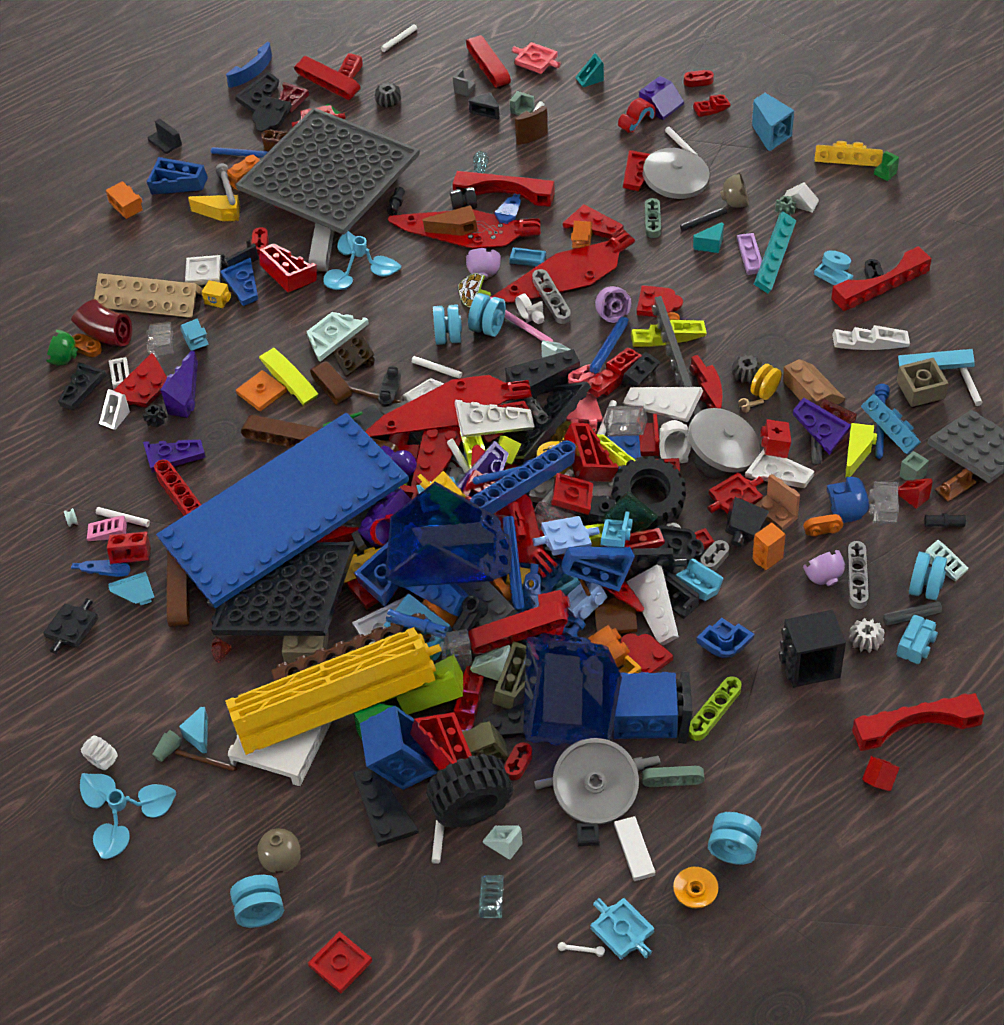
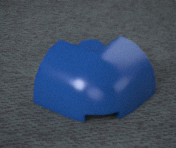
(848, 499)
(725, 639)

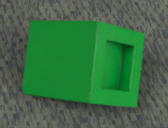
(888, 167)

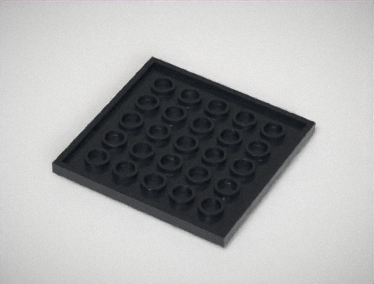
(292, 598)

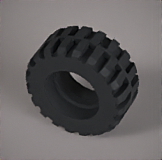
(657, 474)
(469, 791)

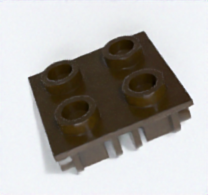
(354, 354)

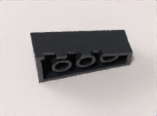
(544, 372)

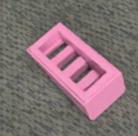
(117, 524)

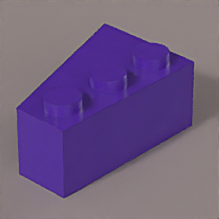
(388, 505)

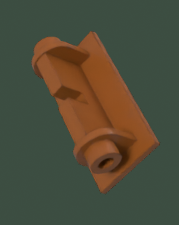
(956, 485)

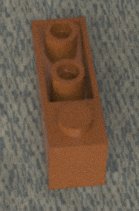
(455, 222)

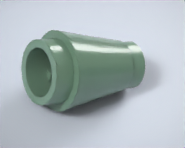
(166, 745)

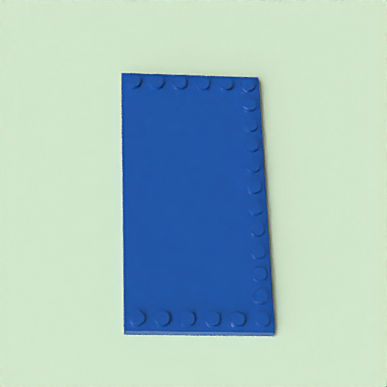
(281, 509)

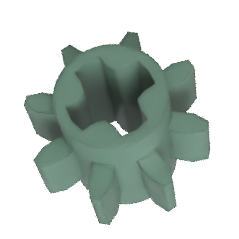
(786, 205)

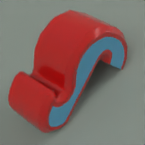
(635, 113)

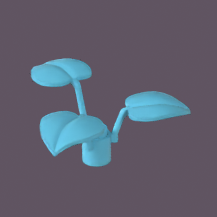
(350, 244)
(98, 788)

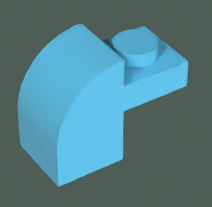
(194, 334)

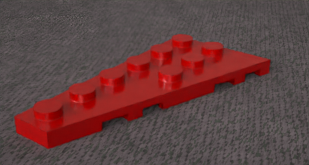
(435, 453)

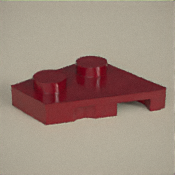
(293, 94)

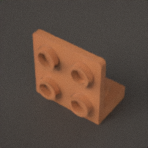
(780, 502)

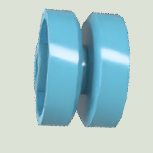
(486, 314)
(447, 324)
(929, 576)
(734, 838)
(256, 901)

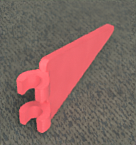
(586, 411)

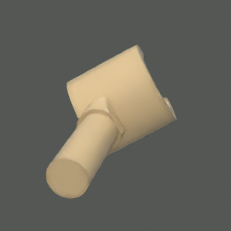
(745, 404)

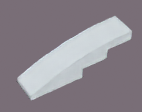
(874, 339)

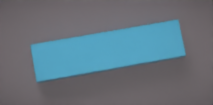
(944, 359)

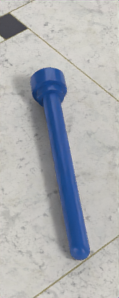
(238, 152)
(882, 391)
(495, 475)

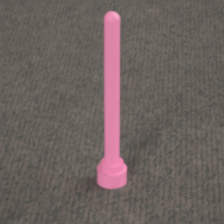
(526, 327)

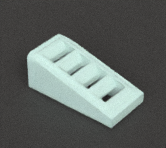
(940, 549)

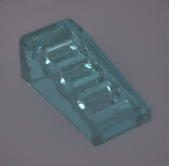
(491, 911)

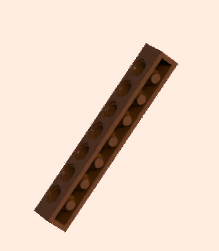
(340, 648)

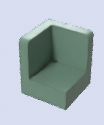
(521, 102)
(914, 467)

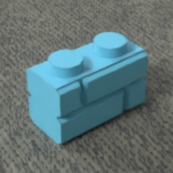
(916, 639)

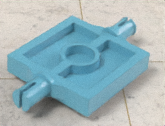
(622, 928)

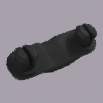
(389, 386)

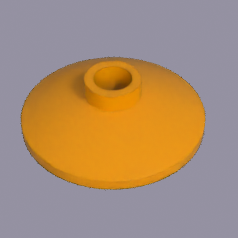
(699, 879)

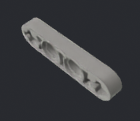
(550, 296)
(854, 574)

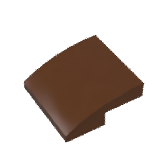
(531, 125)
(616, 615)

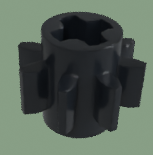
(154, 416)

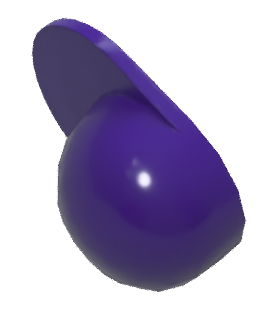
(403, 459)

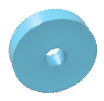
(836, 260)

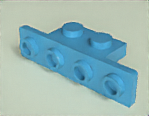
(891, 424)

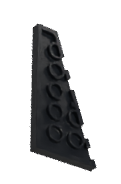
(558, 408)

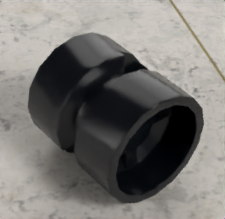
(463, 198)

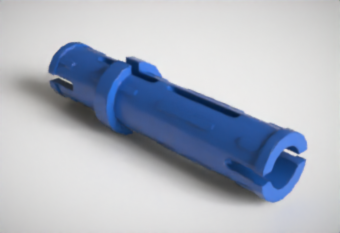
(425, 626)

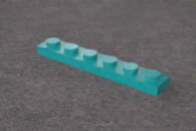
(775, 252)

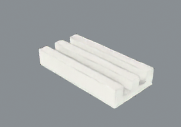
(118, 361)

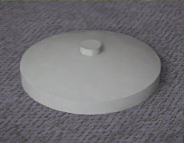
(676, 173)
(723, 440)
(595, 781)

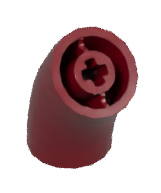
(103, 323)

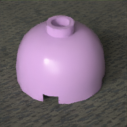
(483, 262)
(612, 303)
(825, 568)

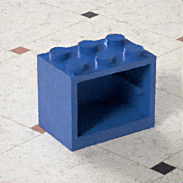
(646, 706)
(392, 749)

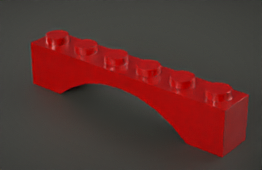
(535, 190)
(854, 292)
(958, 712)

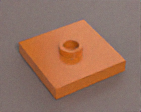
(261, 390)

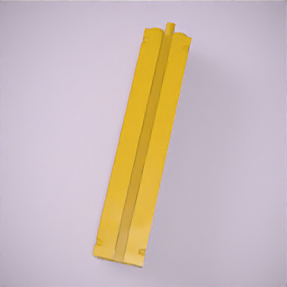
(332, 689)

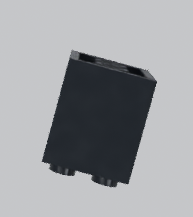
(812, 648)

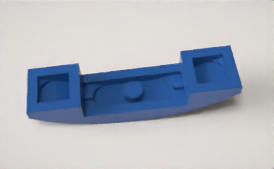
(253, 68)

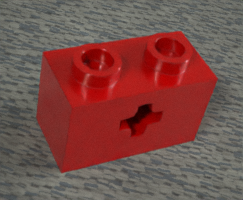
(776, 438)

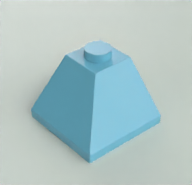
(133, 588)

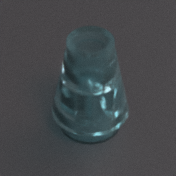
(480, 161)

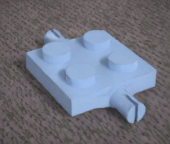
(564, 534)

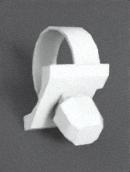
(529, 311)

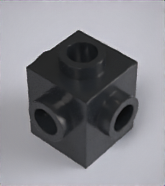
(599, 508)

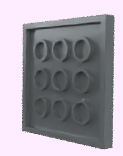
(973, 444)

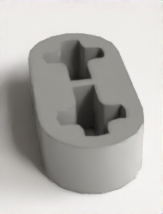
(711, 553)

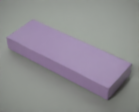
(749, 252)

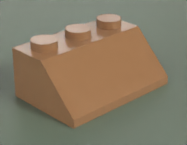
(809, 383)

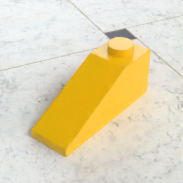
(216, 207)

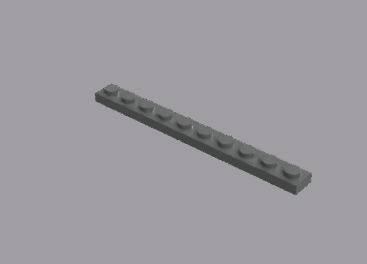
(672, 348)

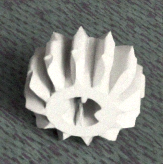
(866, 635)
(99, 752)

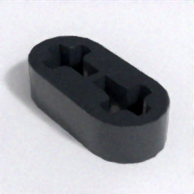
(869, 272)

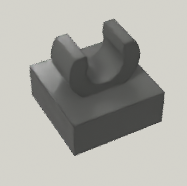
(360, 543)

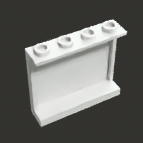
(288, 757)

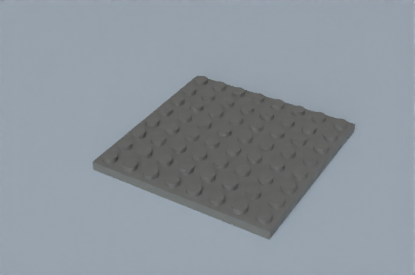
(328, 170)

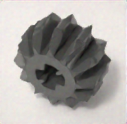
(387, 94)
(745, 368)

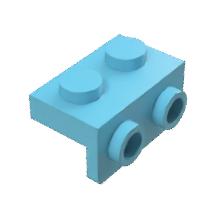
(616, 532)
(701, 579)

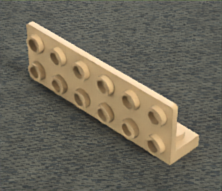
(147, 295)

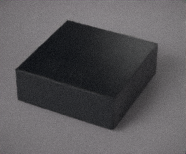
(588, 834)

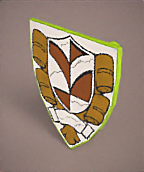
(470, 287)

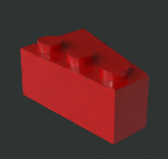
(286, 268)
(591, 460)
(441, 739)

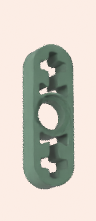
(652, 213)
(673, 776)

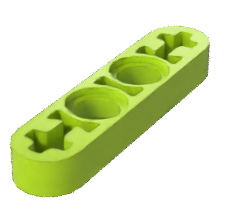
(713, 707)

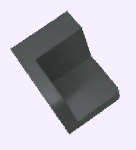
(461, 85)

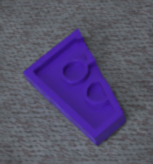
(821, 424)
(176, 453)

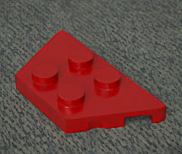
(143, 383)

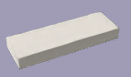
(634, 848)

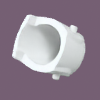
(674, 441)

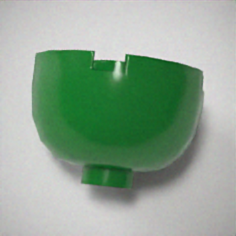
(62, 349)

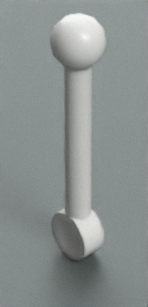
(599, 950)

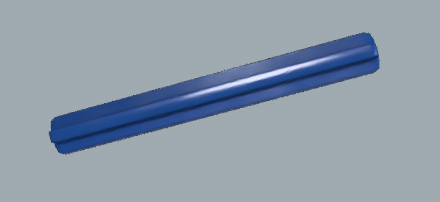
(609, 344)
(514, 575)

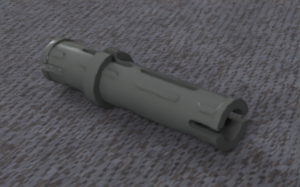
(536, 410)

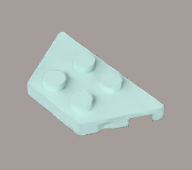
(333, 332)

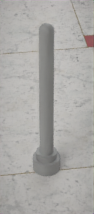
(221, 171)

